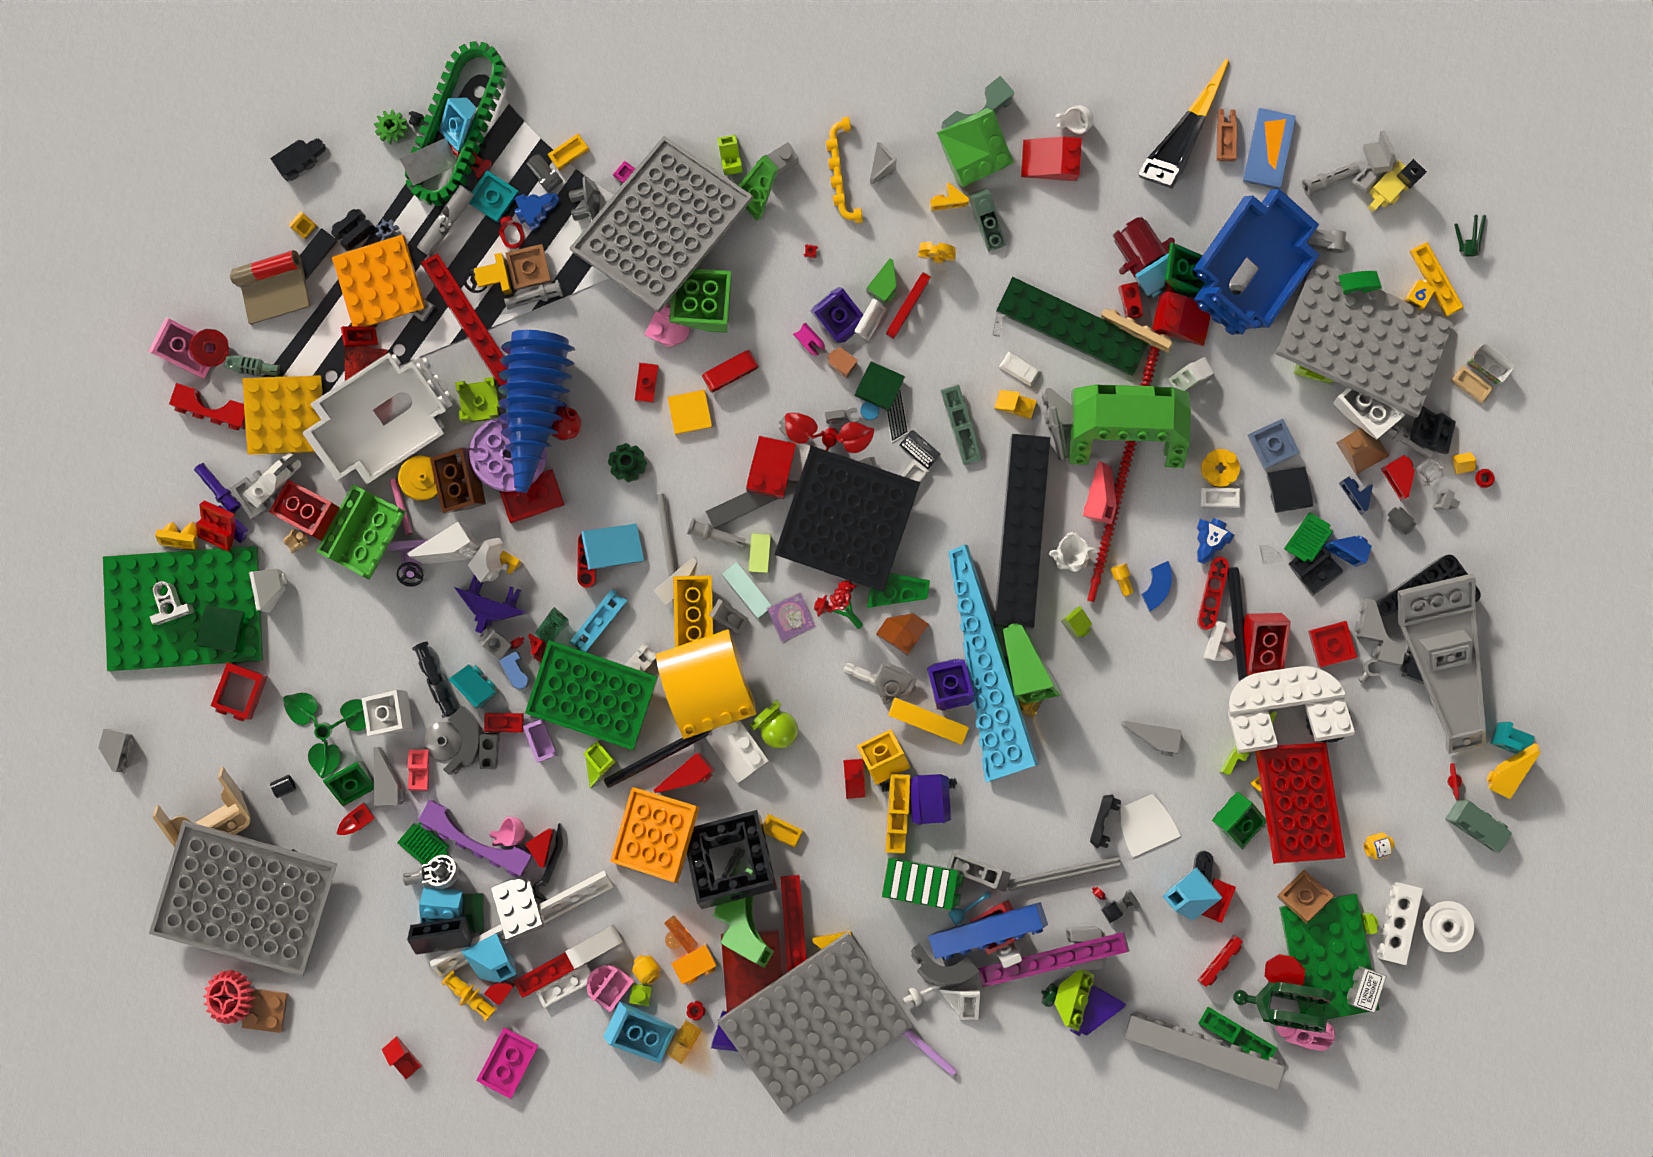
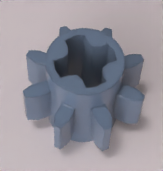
(386, 226)

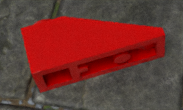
(691, 772)

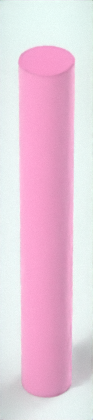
(399, 502)

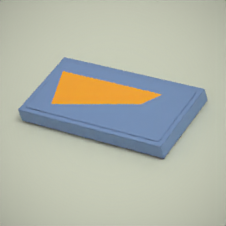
(1269, 148)

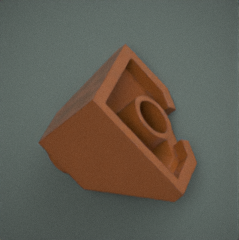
(902, 631)

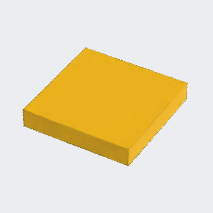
(689, 412)

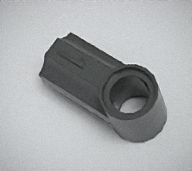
(546, 176)

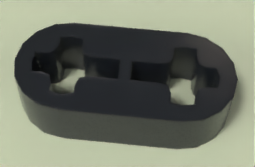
(1208, 866)

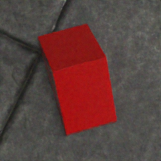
(359, 336)
(540, 846)

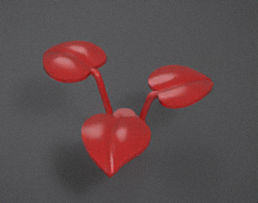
(853, 434)

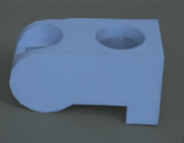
(514, 672)

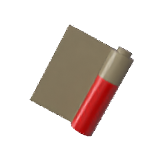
(272, 286)

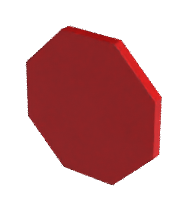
(1285, 970)

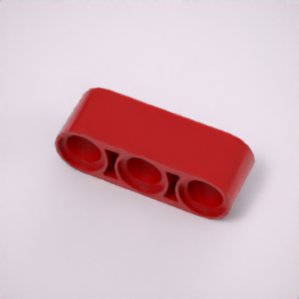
(730, 371)
(582, 569)

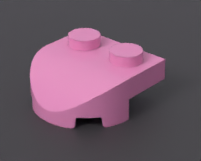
(664, 331)
(608, 985)

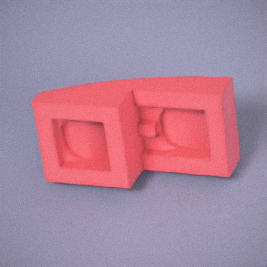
(418, 770)

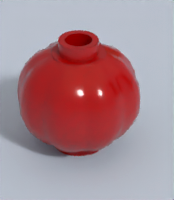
(570, 424)

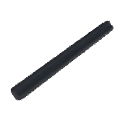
(1238, 620)
(652, 759)

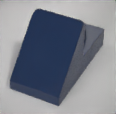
(1359, 499)

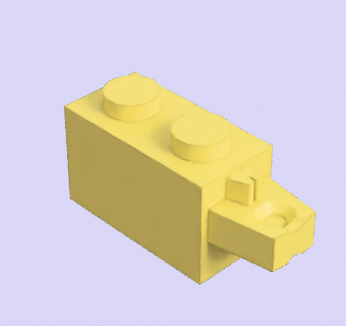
(1388, 188)

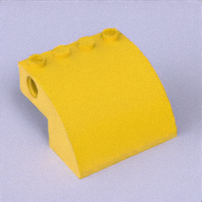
(705, 684)

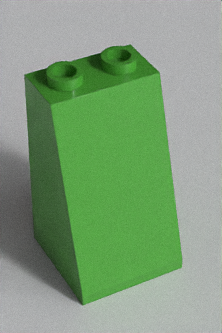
(1028, 669)

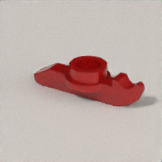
(1454, 781)

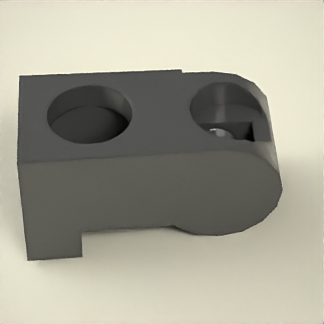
(488, 750)

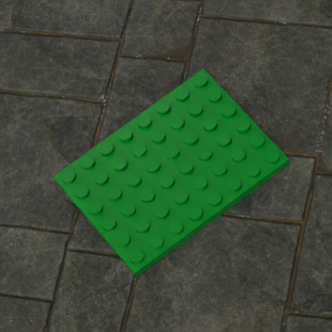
(200, 579)

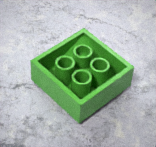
(975, 147)
(703, 301)

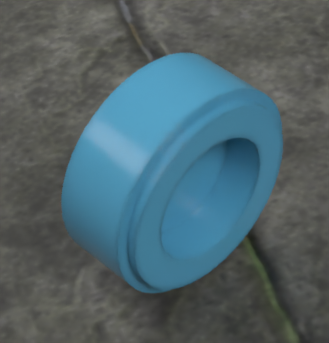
(869, 411)

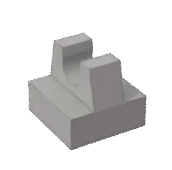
(1446, 501)

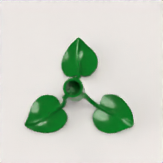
(323, 757)

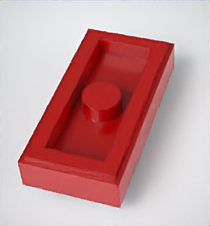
(646, 382)
(504, 722)

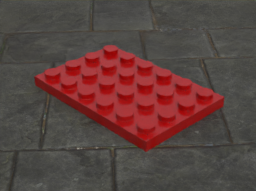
(1300, 803)

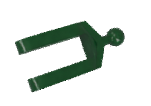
(1290, 992)

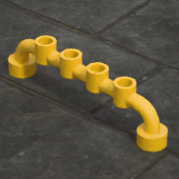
(836, 180)

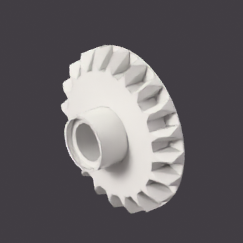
(1460, 929)

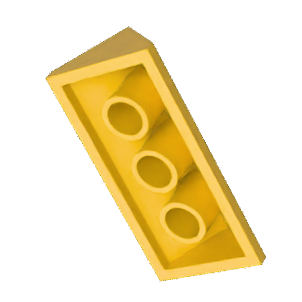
(692, 608)

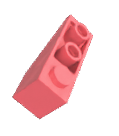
(1101, 499)

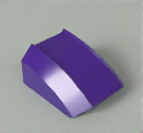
(838, 315)
(950, 684)
(930, 799)

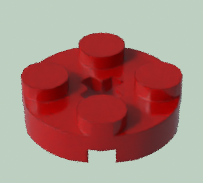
(210, 359)

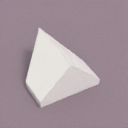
(964, 1002)

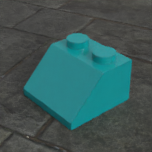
(474, 685)

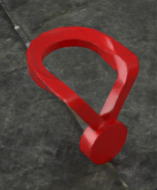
(508, 221)

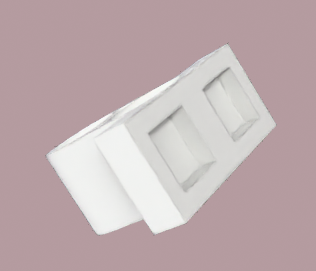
(1192, 374)
(164, 601)

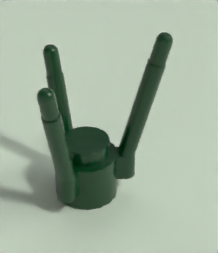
(1471, 247)

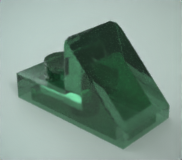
(552, 626)

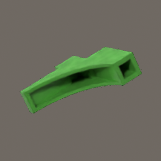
(742, 933)

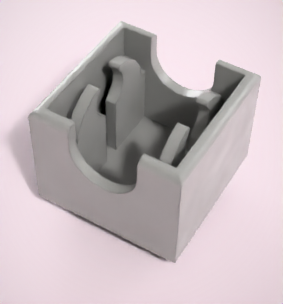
(1085, 934)

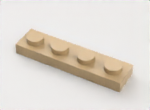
(1143, 333)

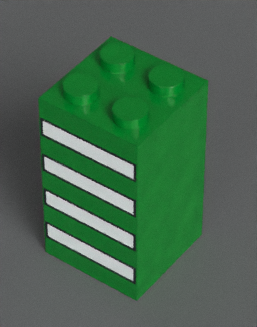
(922, 883)

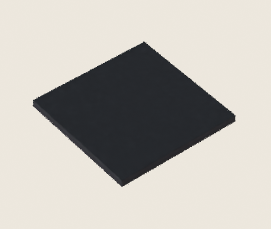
(847, 518)

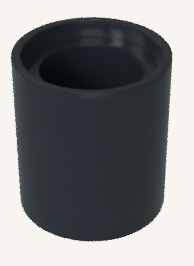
(283, 786)

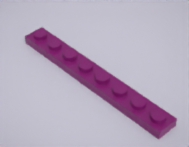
(1055, 959)

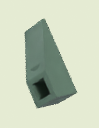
(987, 219)

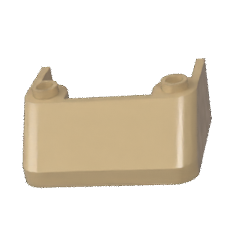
(229, 818)

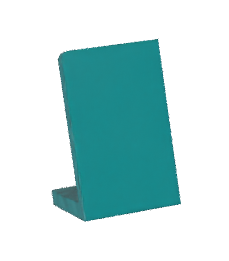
(1510, 738)

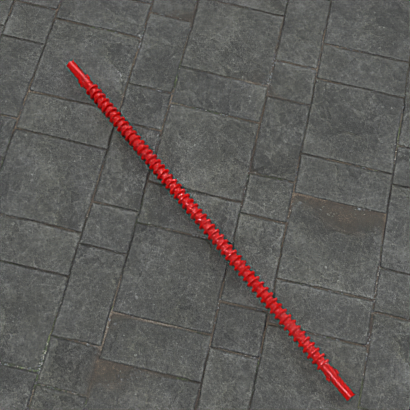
(1121, 480)

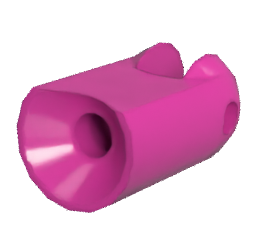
(808, 339)

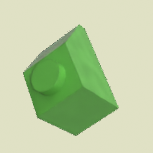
(884, 284)

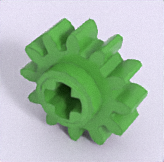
(387, 122)

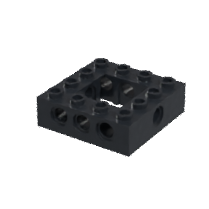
(722, 832)

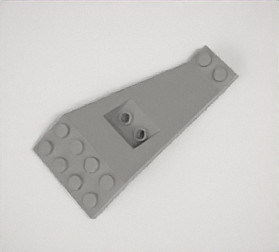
(1443, 640)

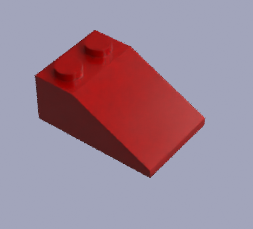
(1052, 158)
(1181, 318)
(770, 467)
(304, 509)
(1265, 641)

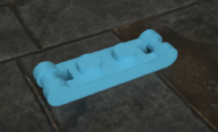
(598, 621)

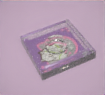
(791, 617)

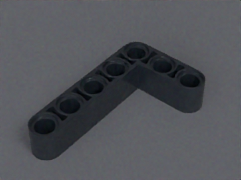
(1422, 579)

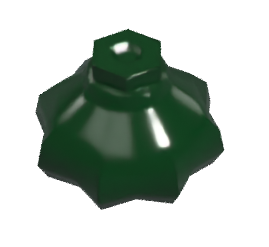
(1049, 995)

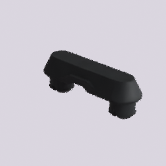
(1097, 838)

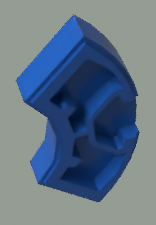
(1159, 586)

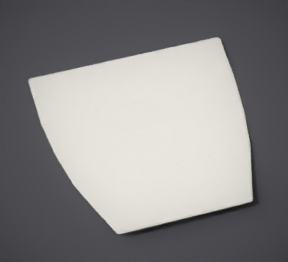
(1146, 825)

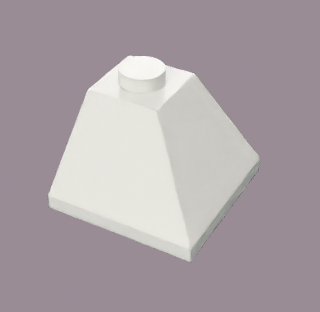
(267, 588)

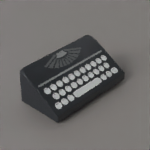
(920, 449)

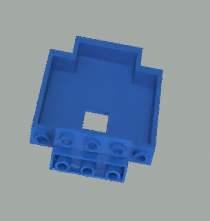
(1273, 239)

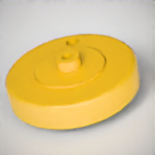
(417, 479)

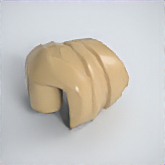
(296, 540)

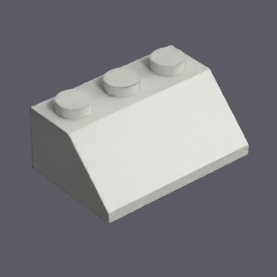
(737, 749)

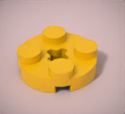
(937, 252)
(1228, 475)

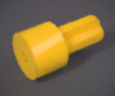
(1121, 573)

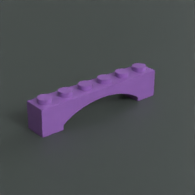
(436, 817)

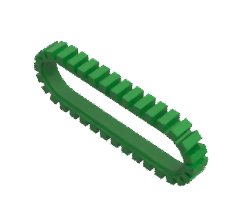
(478, 124)

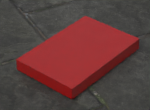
(540, 498)

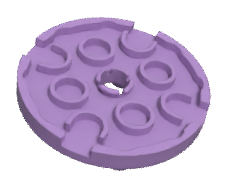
(488, 458)

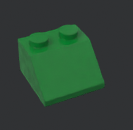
(1239, 820)

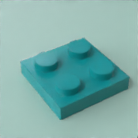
(493, 196)

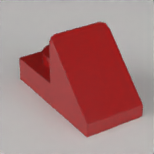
(854, 778)
(401, 1057)

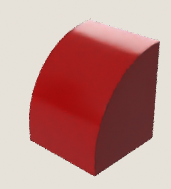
(499, 991)

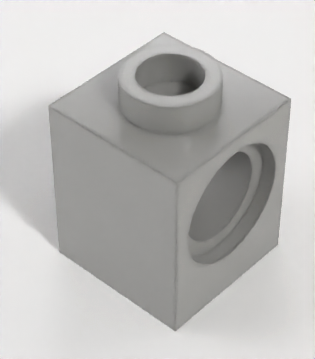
(501, 645)

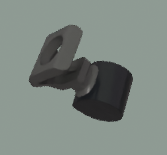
(1114, 909)

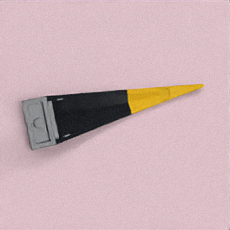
(1171, 155)

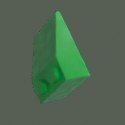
(1180, 271)

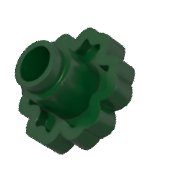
(627, 462)

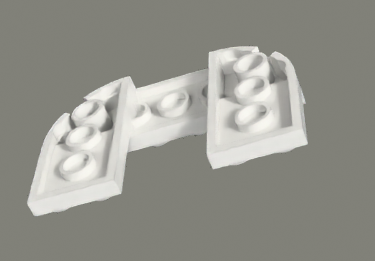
(1285, 688)

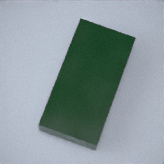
(474, 910)

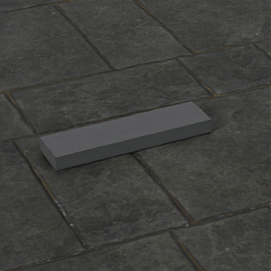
(737, 507)

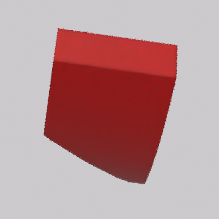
(538, 647)

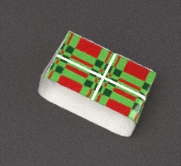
(1499, 360)

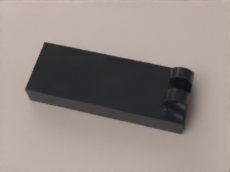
(316, 251)

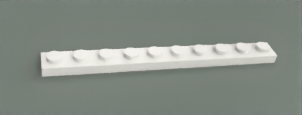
(549, 910)

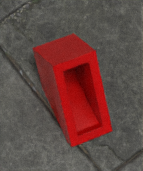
(1400, 476)

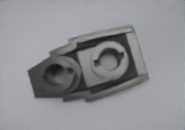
(591, 195)

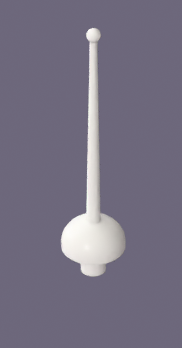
(916, 996)

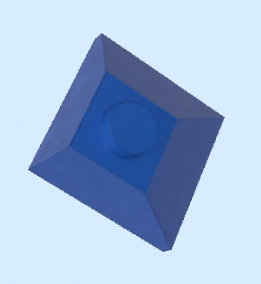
(1350, 549)

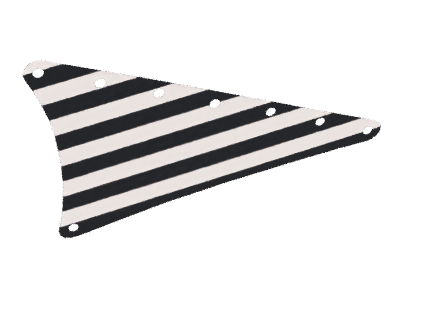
(468, 244)

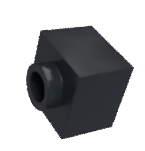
(1406, 175)

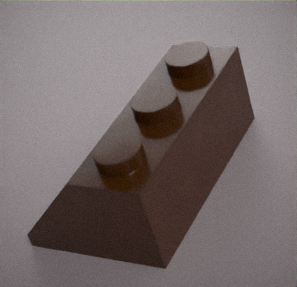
(456, 481)

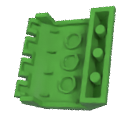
(361, 531)

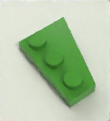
(759, 185)

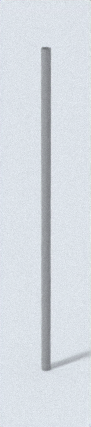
(670, 561)

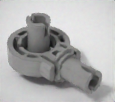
(435, 873)

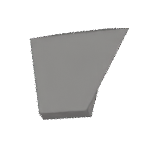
(883, 163)

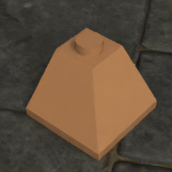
(1361, 450)

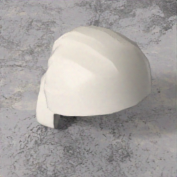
(1076, 119)

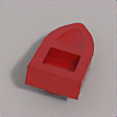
(355, 820)

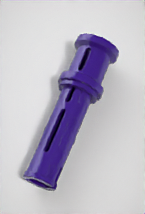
(222, 495)

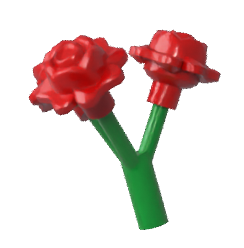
(838, 602)

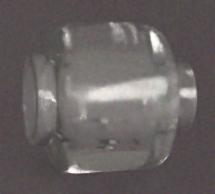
(1430, 472)

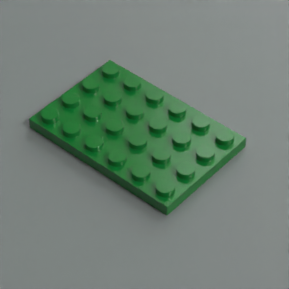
(591, 695)
(1330, 952)

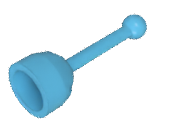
(957, 915)

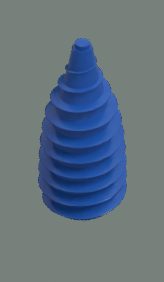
(533, 393)

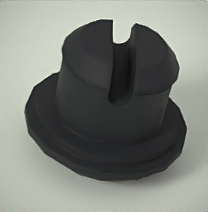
(415, 118)

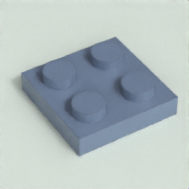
(1273, 443)

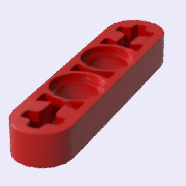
(908, 305)
(1216, 594)

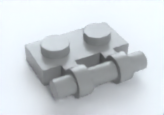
(239, 489)

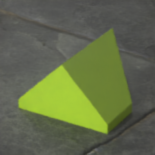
(598, 762)

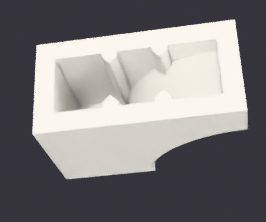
(487, 560)

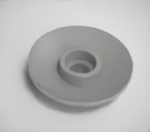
(452, 743)

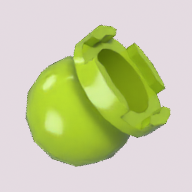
(776, 727)

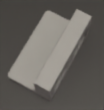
(1380, 154)

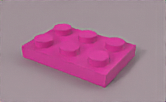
(507, 1062)

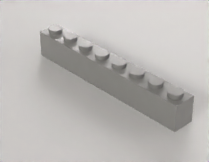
(1203, 1051)

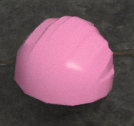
(510, 833)

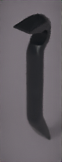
(551, 865)

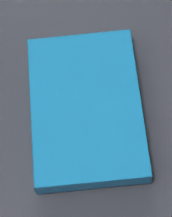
(612, 546)

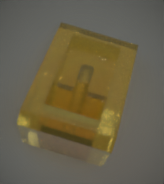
(683, 1041)

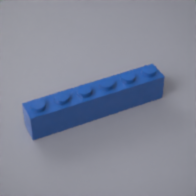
(988, 930)

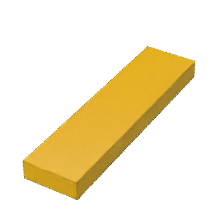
(1433, 273)

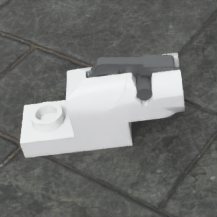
(272, 479)

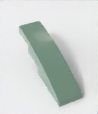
(961, 424)

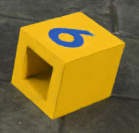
(1420, 293)

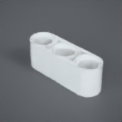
(593, 946)

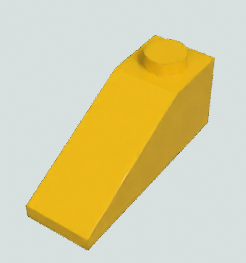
(1512, 771)

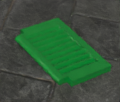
(1309, 538)
(422, 843)

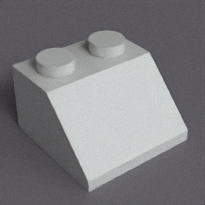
(387, 713)

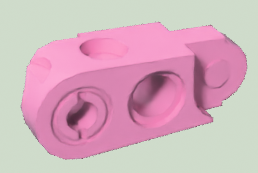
(1308, 1039)

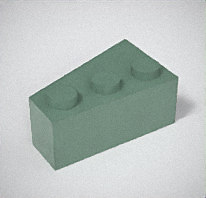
(1479, 825)

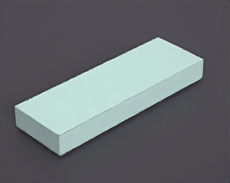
(746, 590)

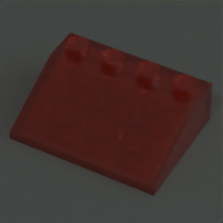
(747, 978)

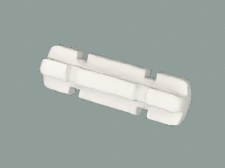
(859, 673)

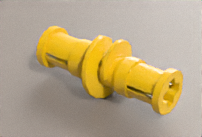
(468, 996)

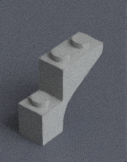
(1372, 628)

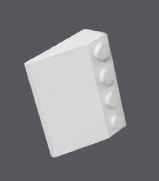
(450, 545)

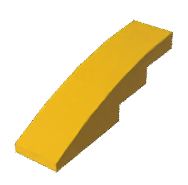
(928, 721)
(897, 813)

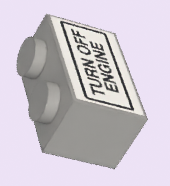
(1366, 989)

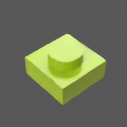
(1370, 923)
(640, 994)

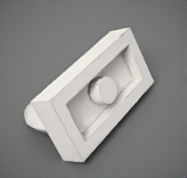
(1214, 649)

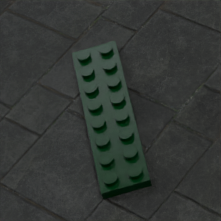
(1071, 326)

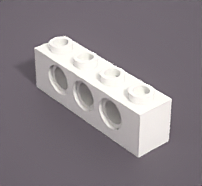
(1408, 915)

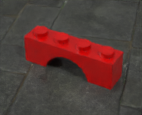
(189, 400)

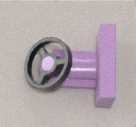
(409, 566)

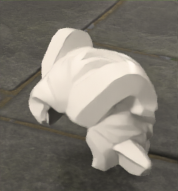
(1072, 553)

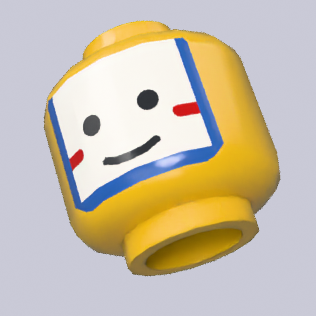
(1378, 846)

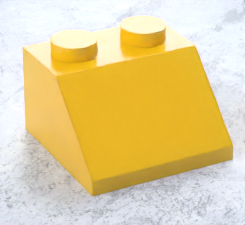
(883, 756)

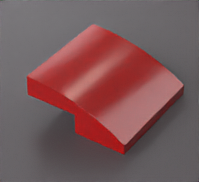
(216, 525)

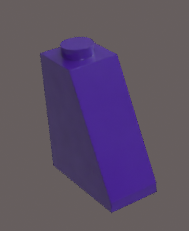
(1098, 1010)

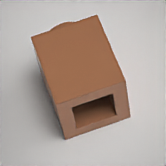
(842, 361)

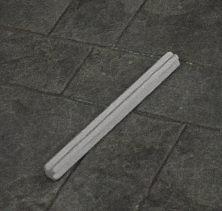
(1064, 873)

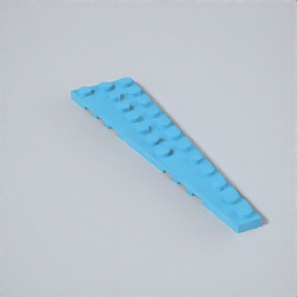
(999, 716)

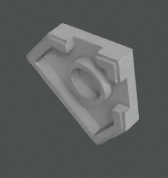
(893, 682)

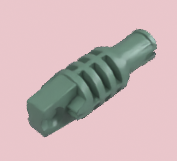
(251, 366)

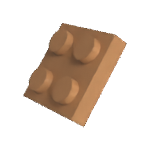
(528, 267)
(1305, 896)
(267, 1011)

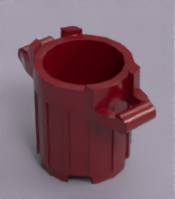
(1140, 245)

